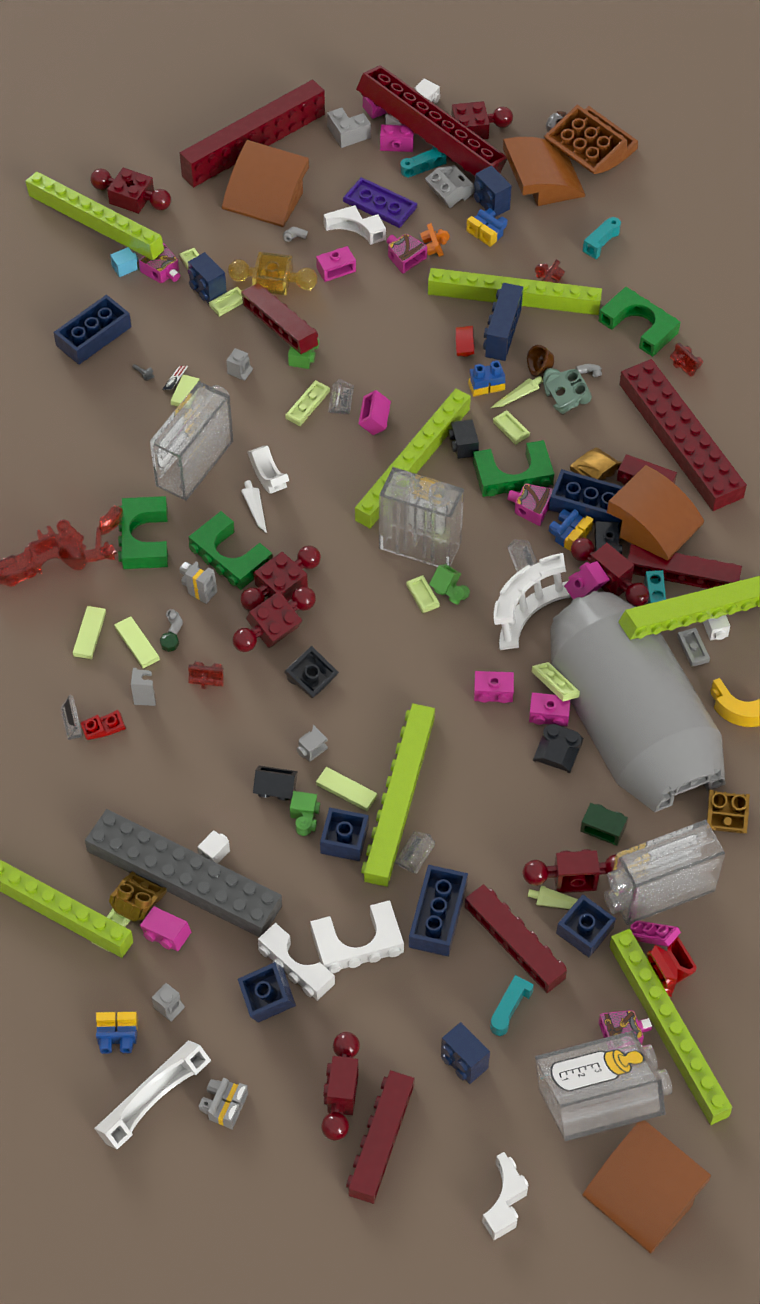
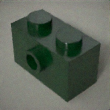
(604, 824)

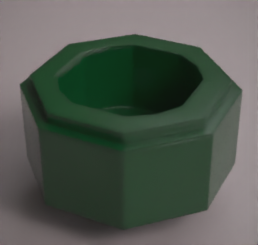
(169, 641)

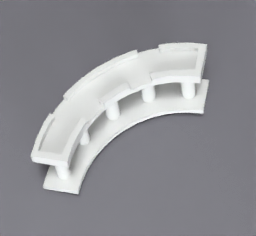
(514, 617)

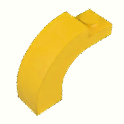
(734, 710)

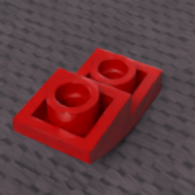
(465, 341)
(100, 727)

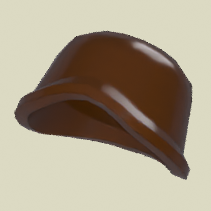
(539, 359)

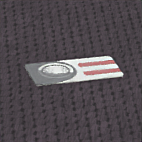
(175, 377)

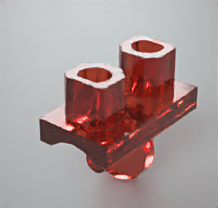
(554, 271)
(685, 359)
(206, 674)

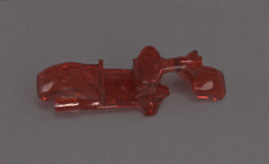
(65, 546)

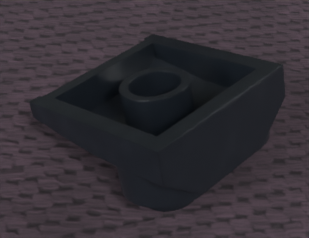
(311, 672)
(558, 747)

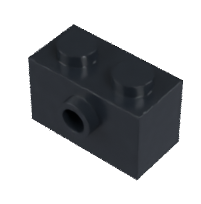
(464, 438)
(607, 533)
(274, 782)

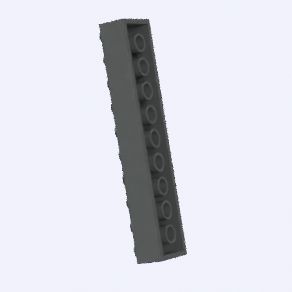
(184, 873)

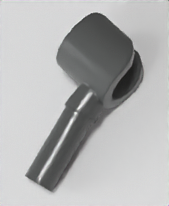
(147, 374)

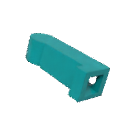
(422, 162)
(597, 239)
(655, 586)
(509, 1003)

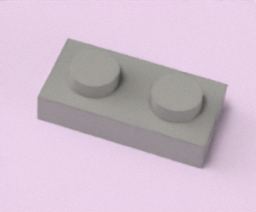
(693, 647)

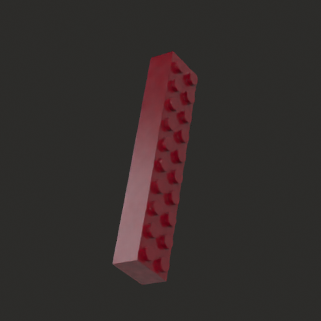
(429, 121)
(262, 126)
(682, 435)

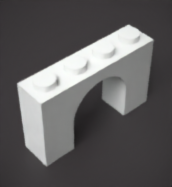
(337, 956)

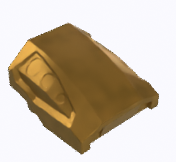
(595, 464)
(728, 812)
(135, 897)

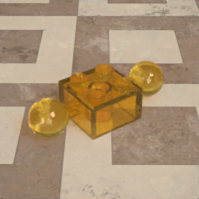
(273, 273)

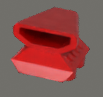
(671, 964)

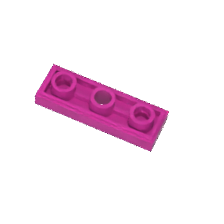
(654, 933)

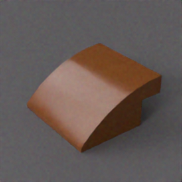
(591, 140)
(542, 170)
(265, 183)
(655, 513)
(646, 1185)

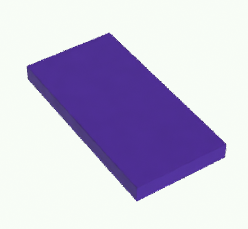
(380, 201)

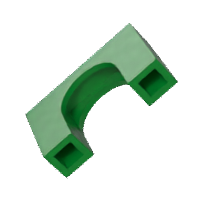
(628, 304)
(494, 481)
(136, 553)
(237, 570)

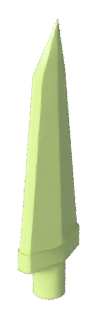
(522, 390)
(552, 898)

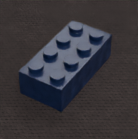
(503, 321)
(92, 329)
(585, 495)
(438, 910)

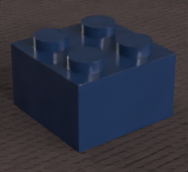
(492, 190)
(206, 277)
(344, 834)
(585, 925)
(266, 992)
(464, 1053)

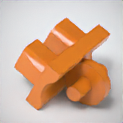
(436, 238)

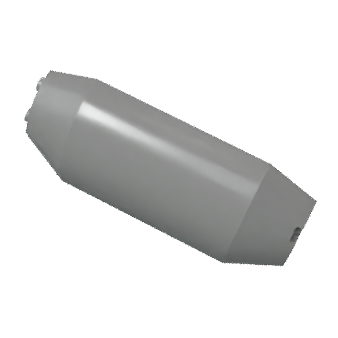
(636, 703)

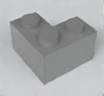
(346, 129)

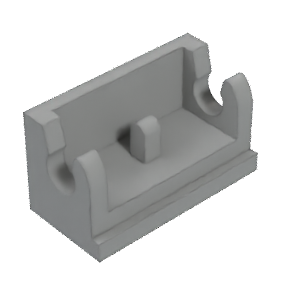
(142, 689)

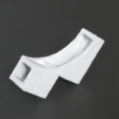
(350, 219)
(501, 1217)

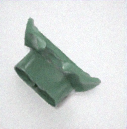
(555, 380)

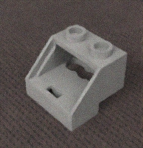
(448, 185)

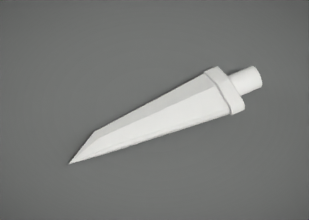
(252, 497)

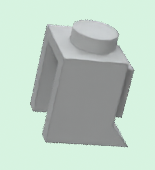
(239, 364)
(312, 744)
(167, 1002)

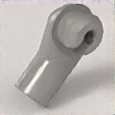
(294, 232)
(586, 368)
(175, 621)

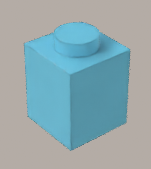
(124, 261)

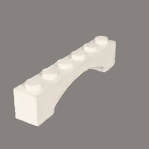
(122, 1120)

